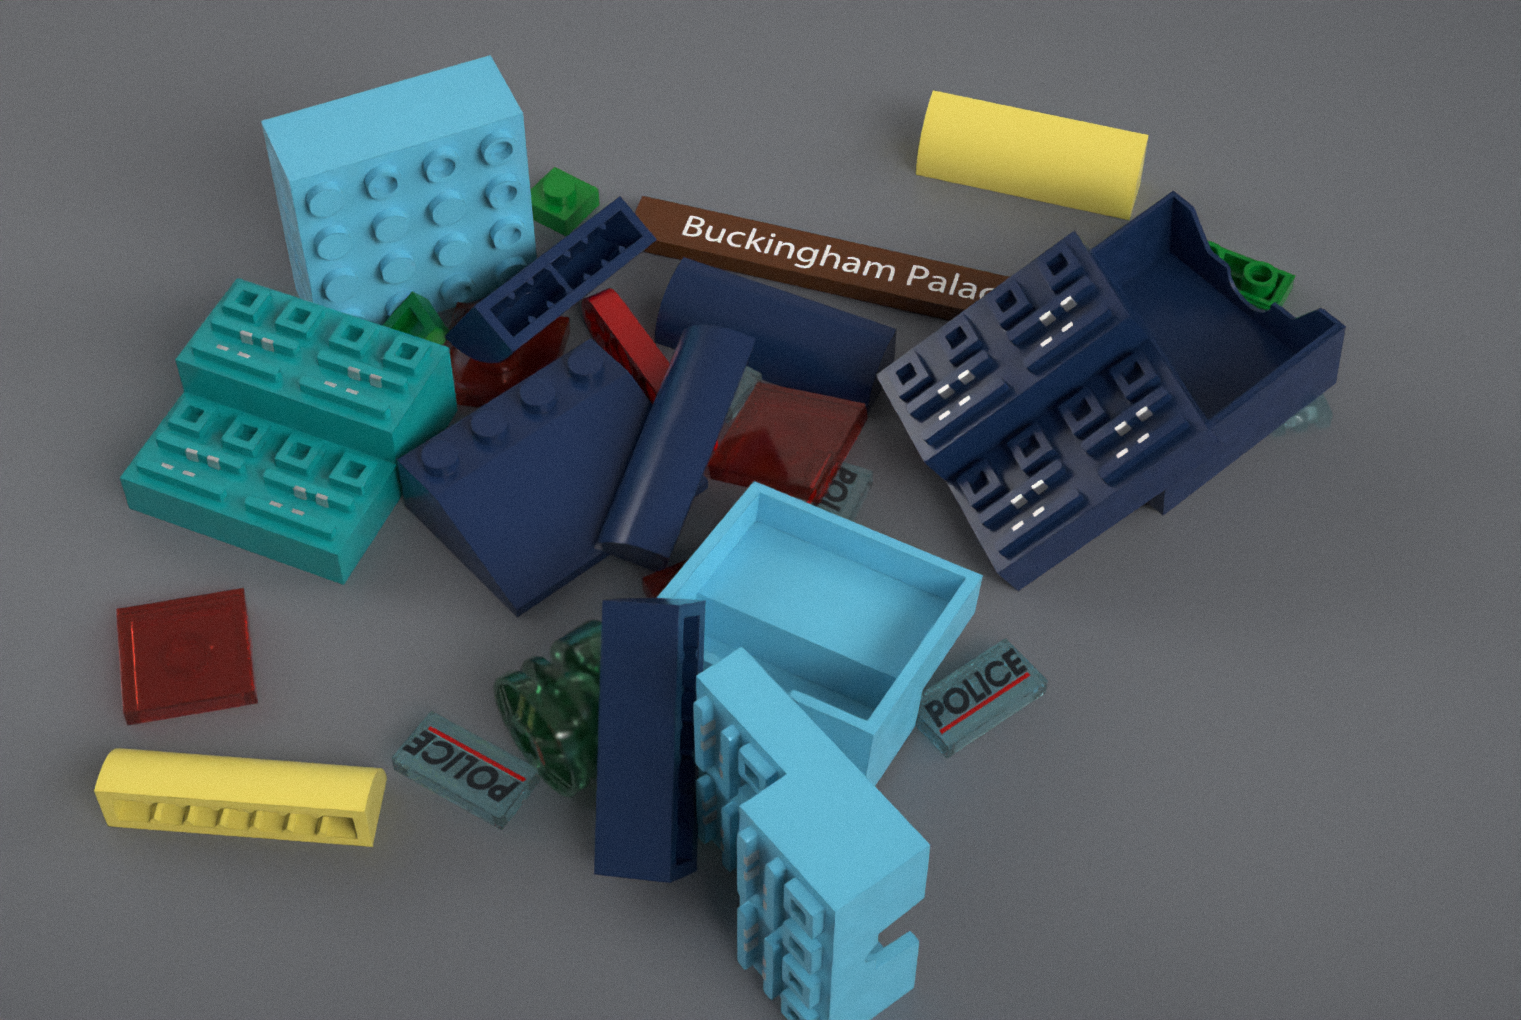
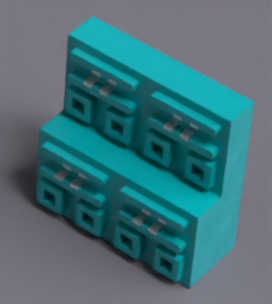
(291, 429)

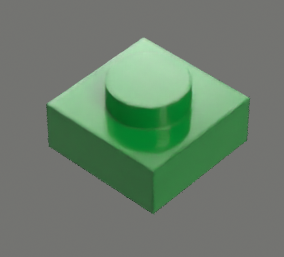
(562, 201)
(418, 319)

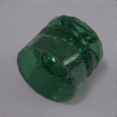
(556, 709)

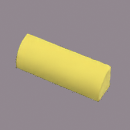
(1031, 155)
(241, 796)

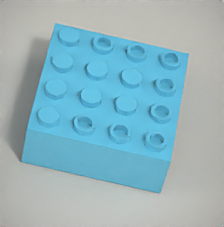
(405, 192)

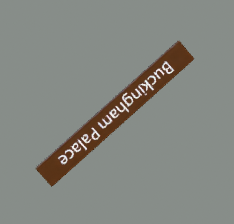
(813, 260)

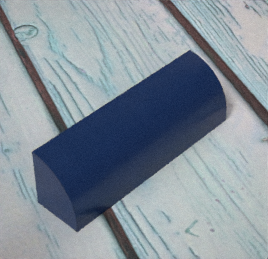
(551, 284)
(796, 338)
(675, 445)
(647, 738)

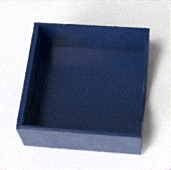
(1237, 361)

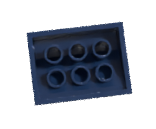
(531, 475)

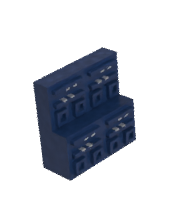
(1048, 411)

